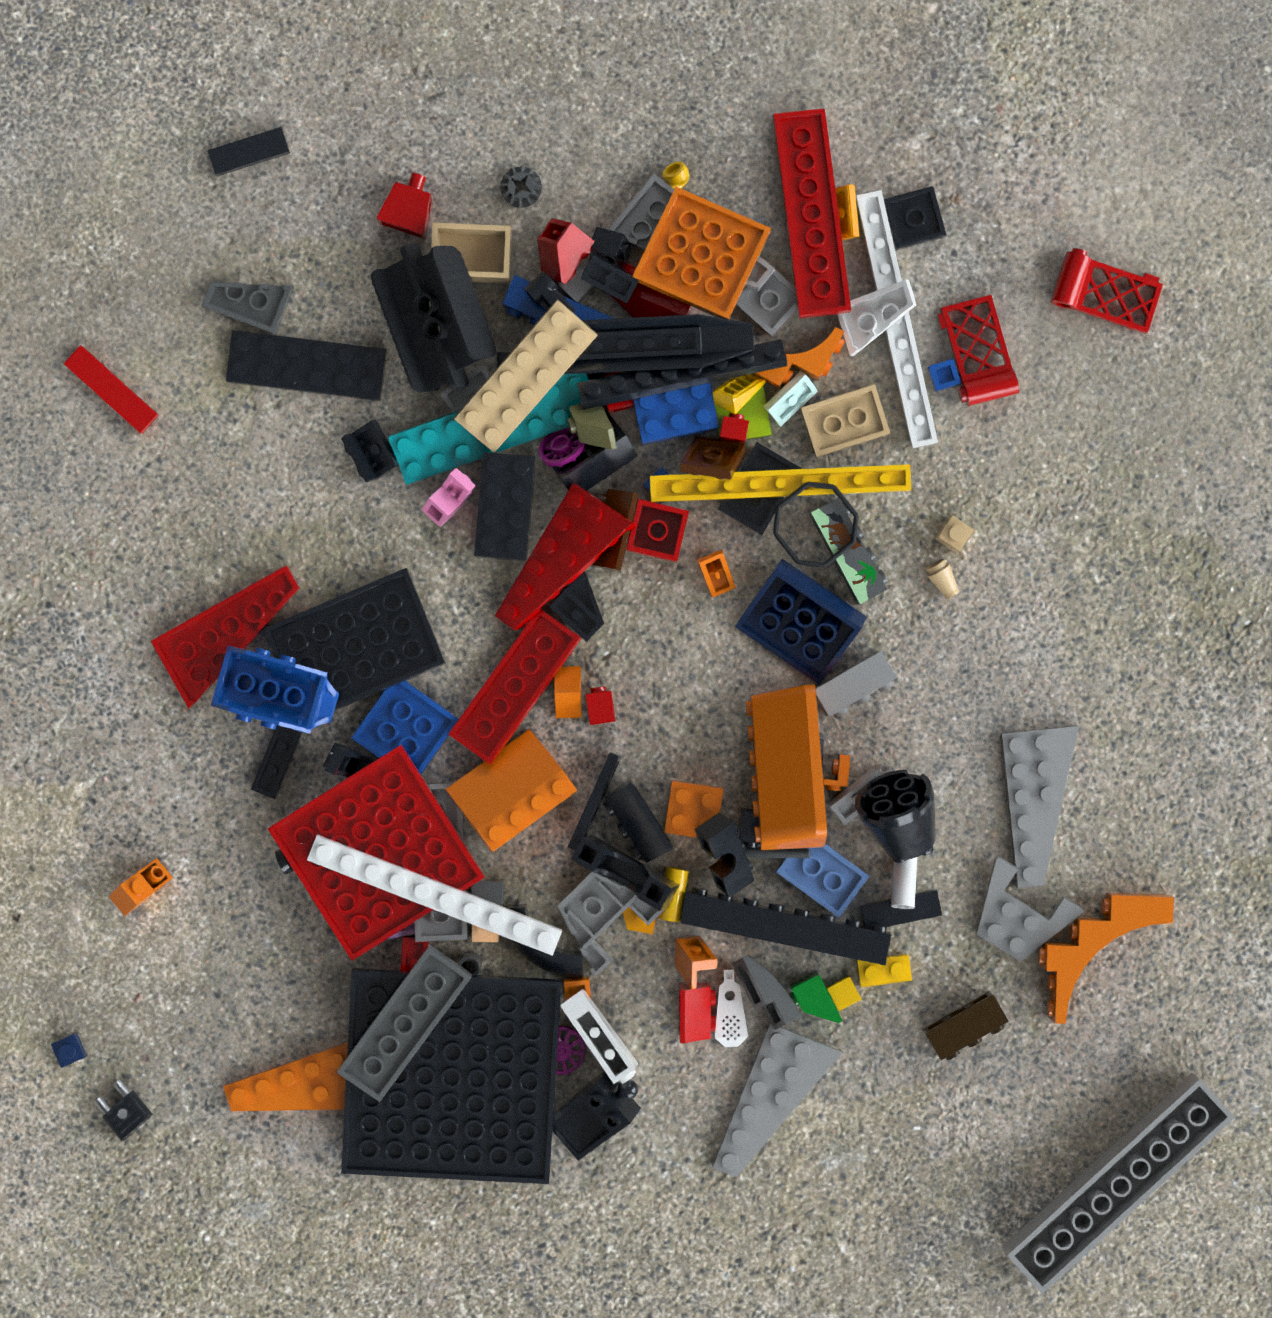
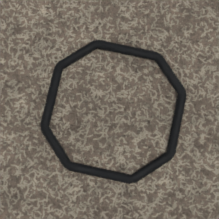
(792, 496)

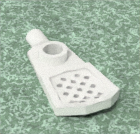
(730, 1008)

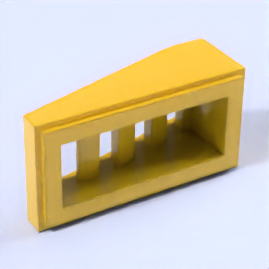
(733, 403)

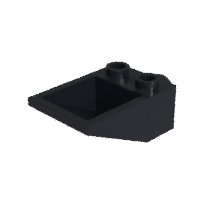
(595, 1114)

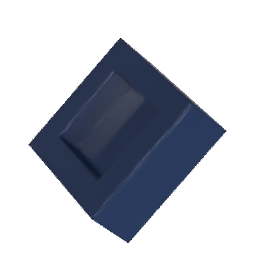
(69, 1050)

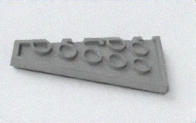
(643, 214)
(1035, 787)
(777, 1082)

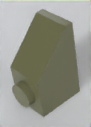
(591, 426)

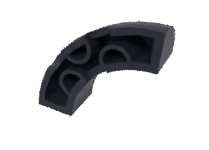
(562, 963)

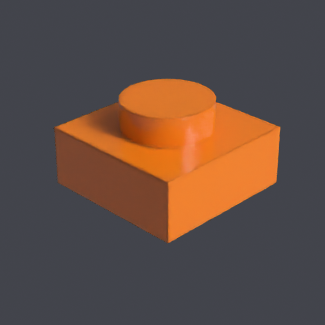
(574, 985)

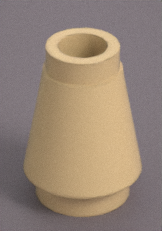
(943, 578)

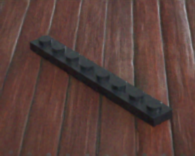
(651, 382)

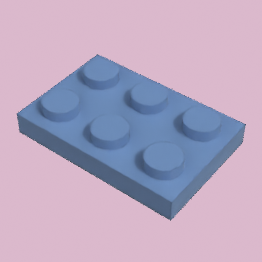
(825, 878)

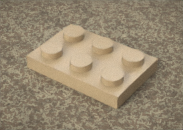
(845, 421)

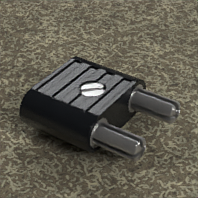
(127, 1114)

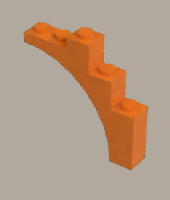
(1089, 935)

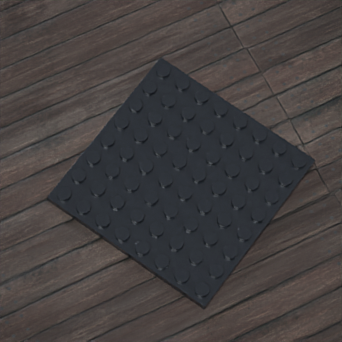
(473, 1093)

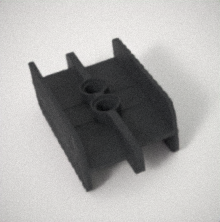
(404, 297)

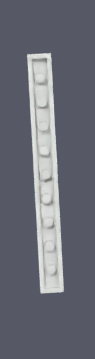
(900, 334)
(434, 894)

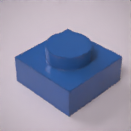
(944, 375)

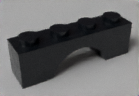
(643, 881)

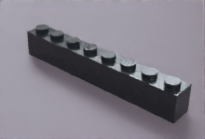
(786, 927)

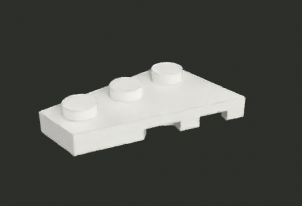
(874, 314)

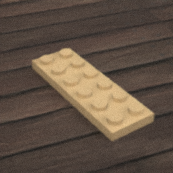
(525, 376)

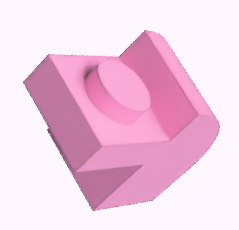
(449, 497)

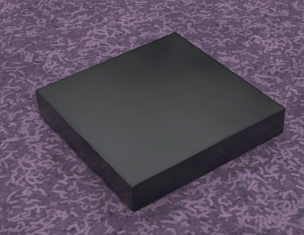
(914, 218)

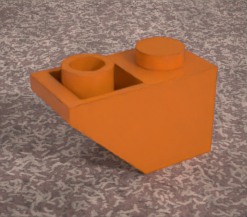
(140, 887)

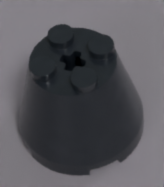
(900, 814)

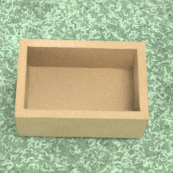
(483, 248)

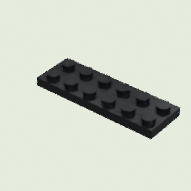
(306, 365)

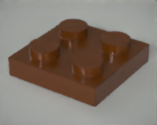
(712, 457)

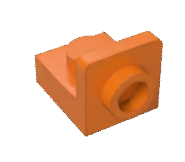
(841, 769)

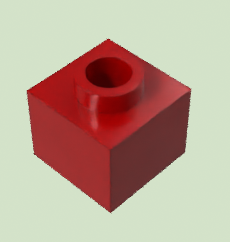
(734, 428)

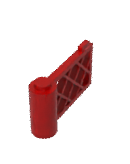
(1076, 277)
(988, 383)

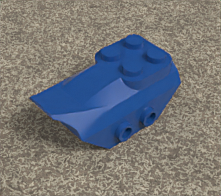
(274, 690)

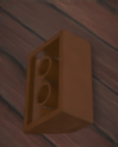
(625, 504)

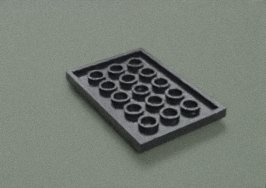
(363, 638)

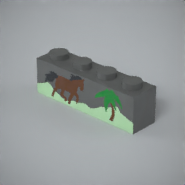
(857, 562)

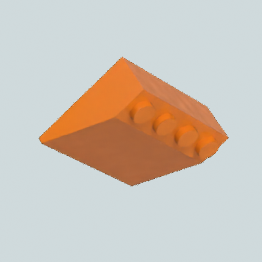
(512, 791)

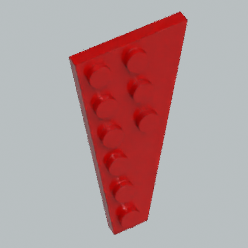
(569, 545)
(198, 647)

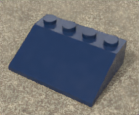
(801, 621)

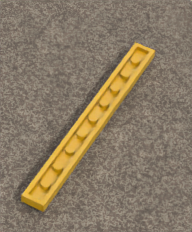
(780, 483)

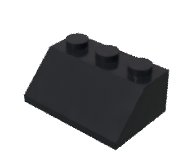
(596, 462)
(637, 822)

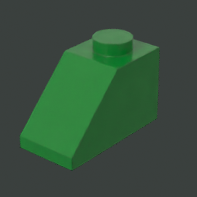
(814, 998)

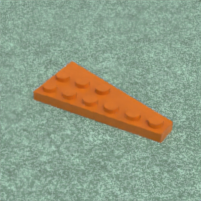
(297, 1085)

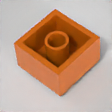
(691, 806)

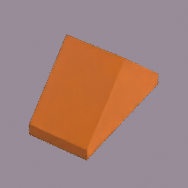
(716, 573)
(568, 692)

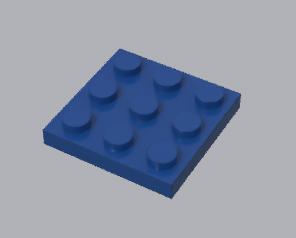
(409, 719)

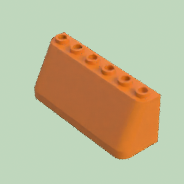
(787, 769)

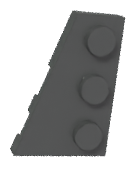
(249, 303)

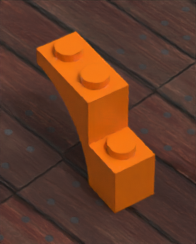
(812, 362)

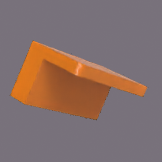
(692, 956)

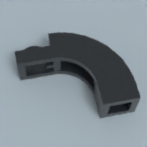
(345, 760)

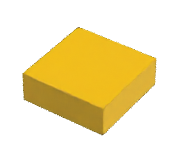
(843, 993)

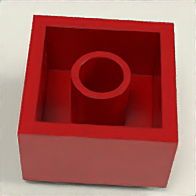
(657, 531)

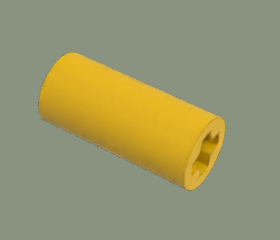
(674, 911)

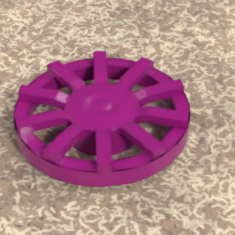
(560, 447)
(565, 1050)

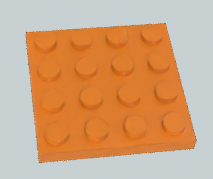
(701, 254)

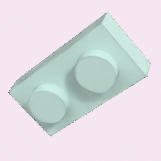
(790, 398)

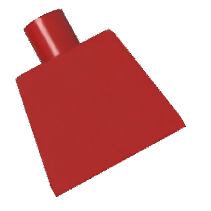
(407, 207)

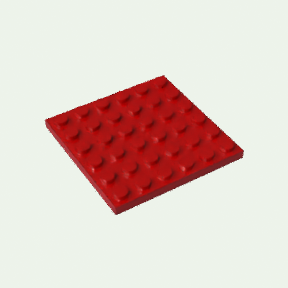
(389, 816)

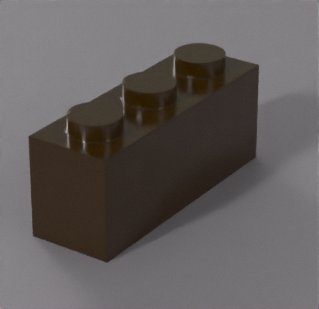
(966, 1026)

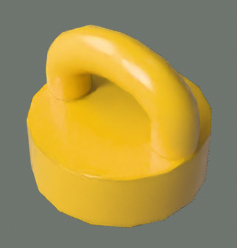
(676, 174)

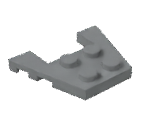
(593, 908)
(1012, 923)

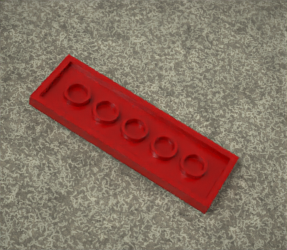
(514, 686)

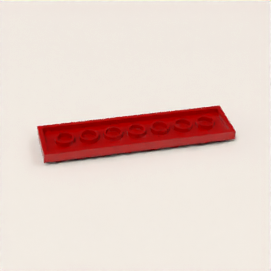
(811, 213)

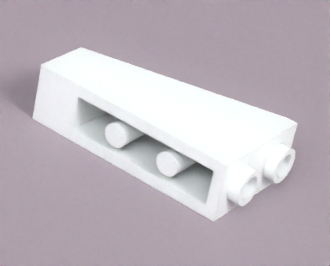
(600, 1037)

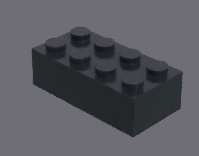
(505, 506)

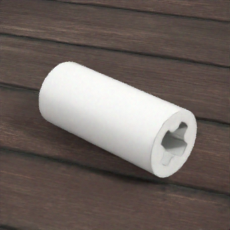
(904, 884)

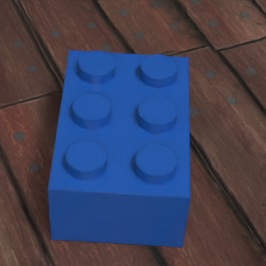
(676, 414)

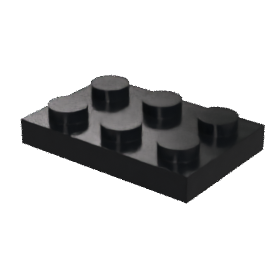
(757, 512)

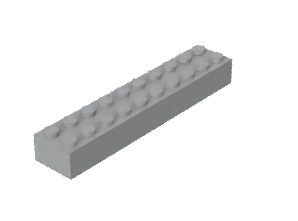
(1117, 1182)

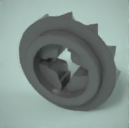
(523, 198)

